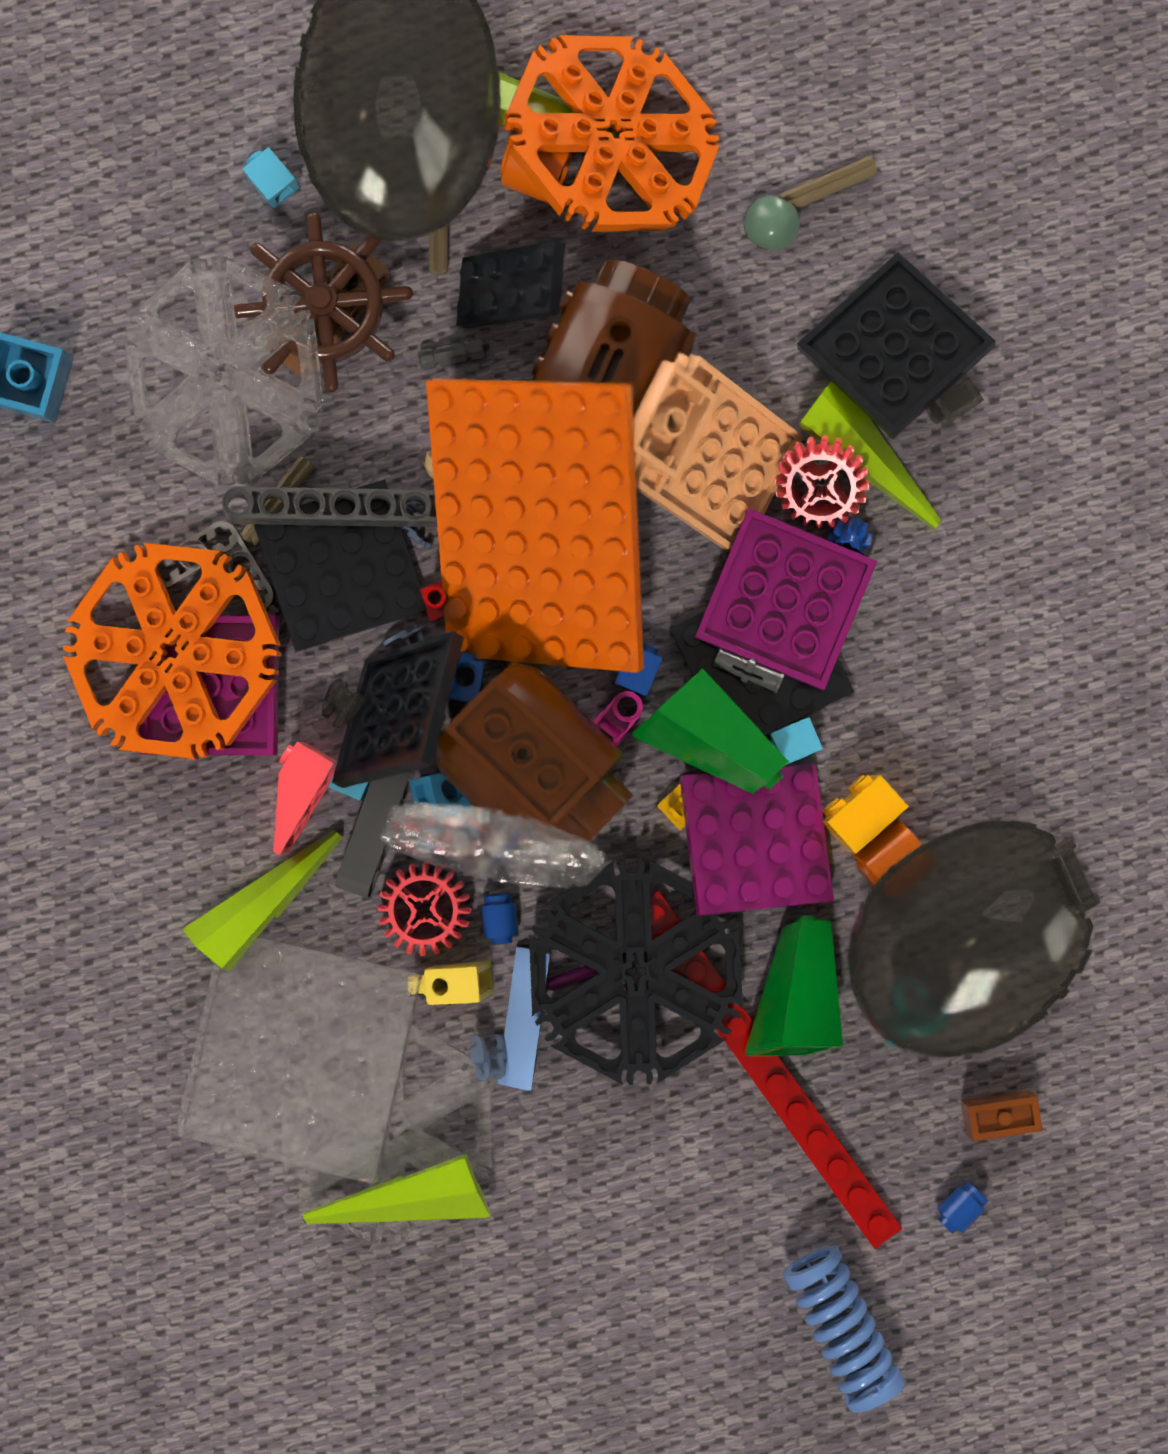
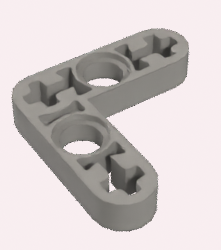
(236, 549)

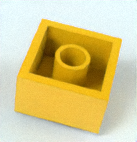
(863, 812)

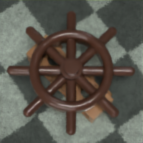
(329, 305)

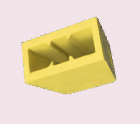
(466, 983)

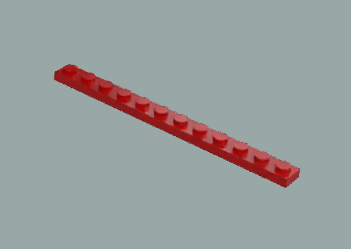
(789, 1100)

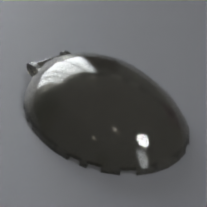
(397, 111)
(971, 938)

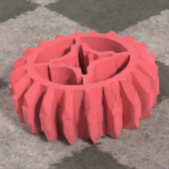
(841, 502)
(406, 932)

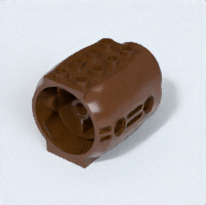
(617, 330)
(533, 755)

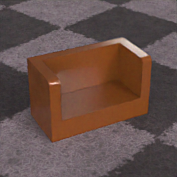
(1001, 1115)

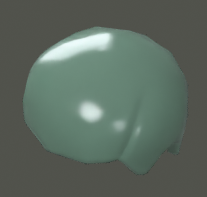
(771, 223)

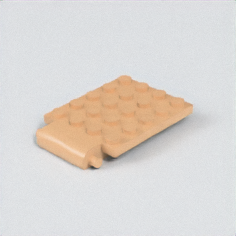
(707, 448)

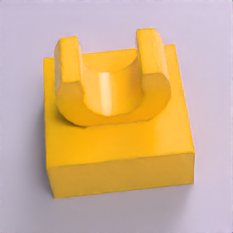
(673, 807)

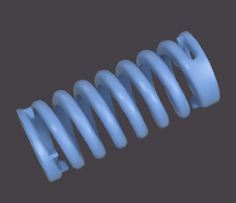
(858, 1380)

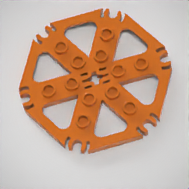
(587, 132)
(195, 652)

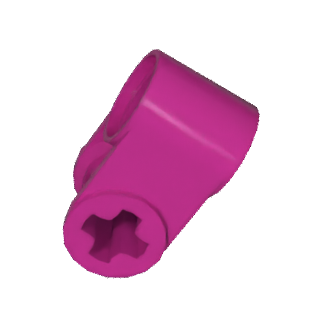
(613, 722)

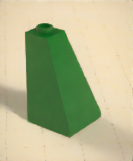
(713, 735)
(800, 994)

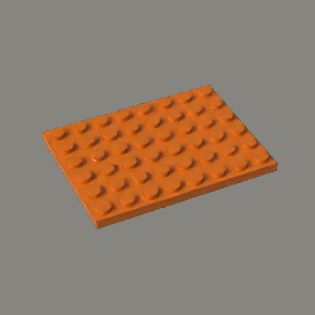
(538, 520)

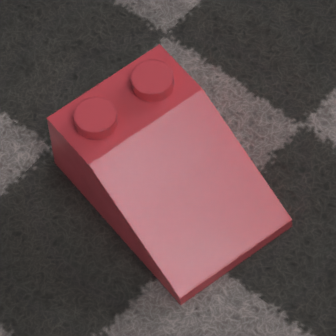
(300, 788)

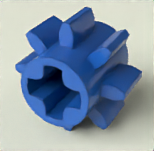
(851, 535)

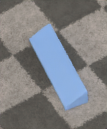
(520, 1029)

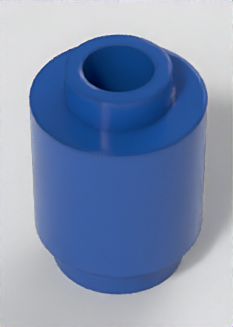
(499, 918)
(962, 1208)

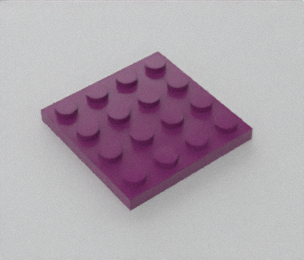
(786, 599)
(226, 691)
(756, 846)

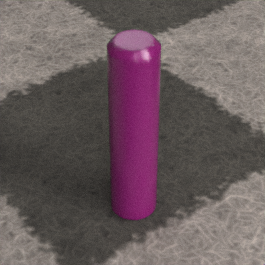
(570, 977)

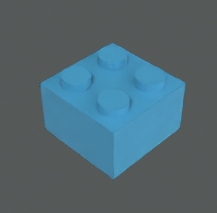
(32, 377)

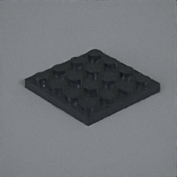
(896, 345)
(339, 576)
(759, 704)
(400, 711)

